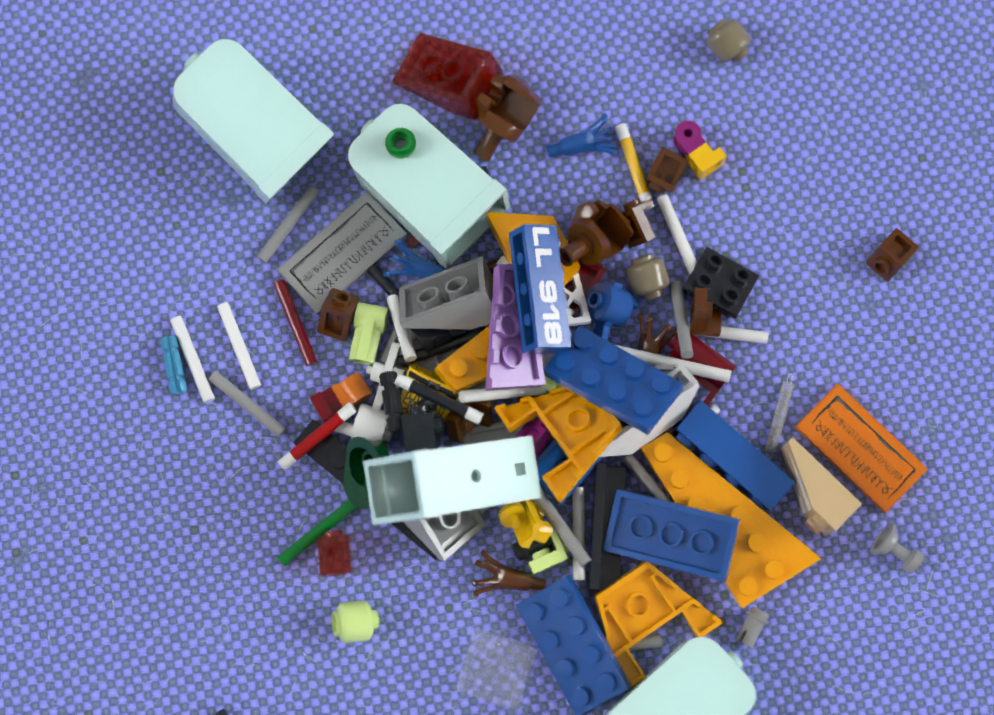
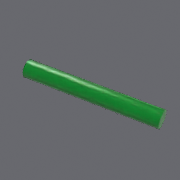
(316, 532)

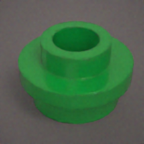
(397, 135)

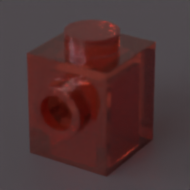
(335, 554)

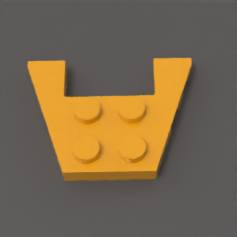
(576, 426)
(641, 604)

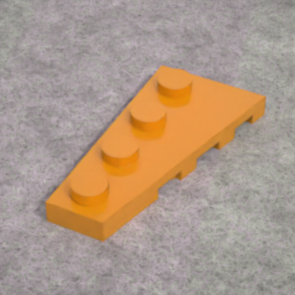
(467, 364)

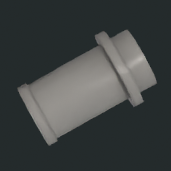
(752, 626)

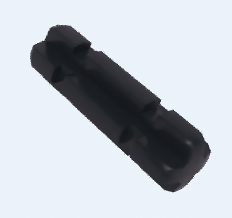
(391, 401)

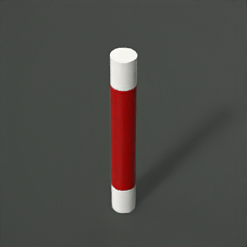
(317, 436)

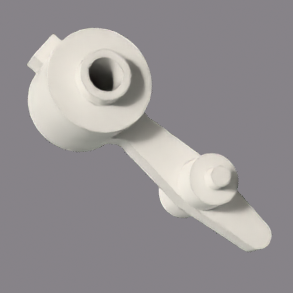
(371, 420)

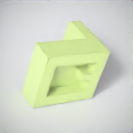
(545, 559)

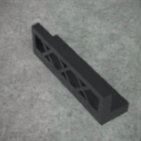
(604, 565)

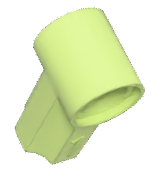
(369, 325)

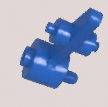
(609, 306)

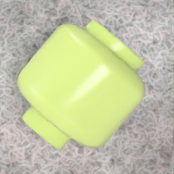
(354, 621)

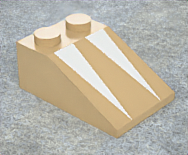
(818, 493)

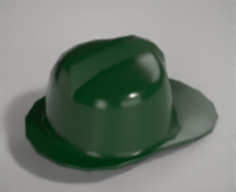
(354, 476)

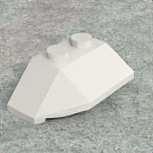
(632, 439)

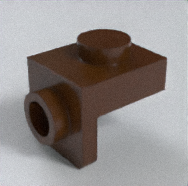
(666, 171)

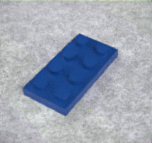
(614, 380)
(671, 534)
(573, 645)

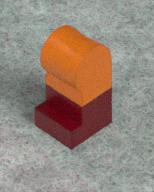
(352, 390)

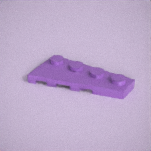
(506, 362)

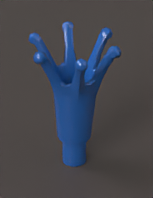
(585, 141)
(413, 265)

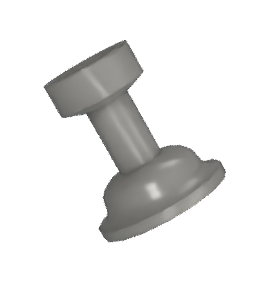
(888, 542)

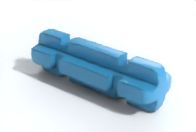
(173, 365)

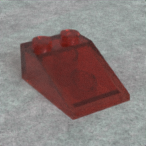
(447, 74)

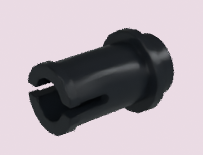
(524, 553)

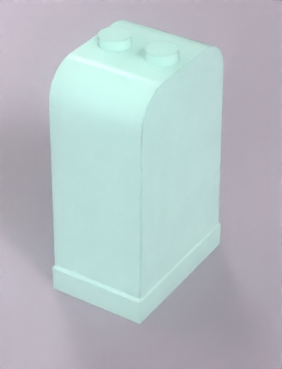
(247, 116)
(431, 192)
(451, 479)
(691, 681)

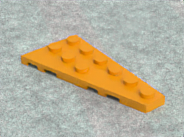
(763, 549)

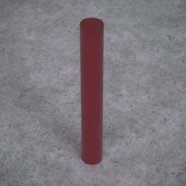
(295, 322)

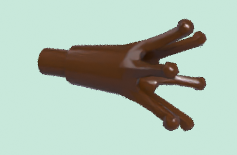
(651, 344)
(505, 577)

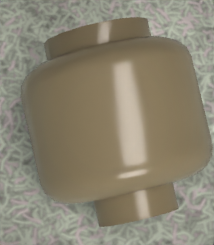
(728, 40)
(647, 276)

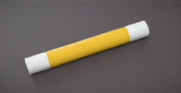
(633, 164)

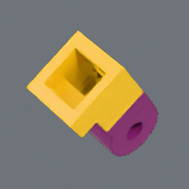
(696, 150)

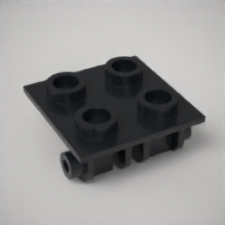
(725, 280)

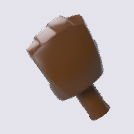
(504, 112)
(595, 234)

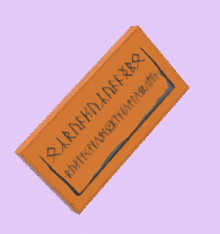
(861, 448)

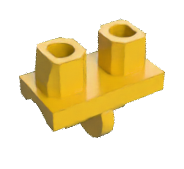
(526, 521)

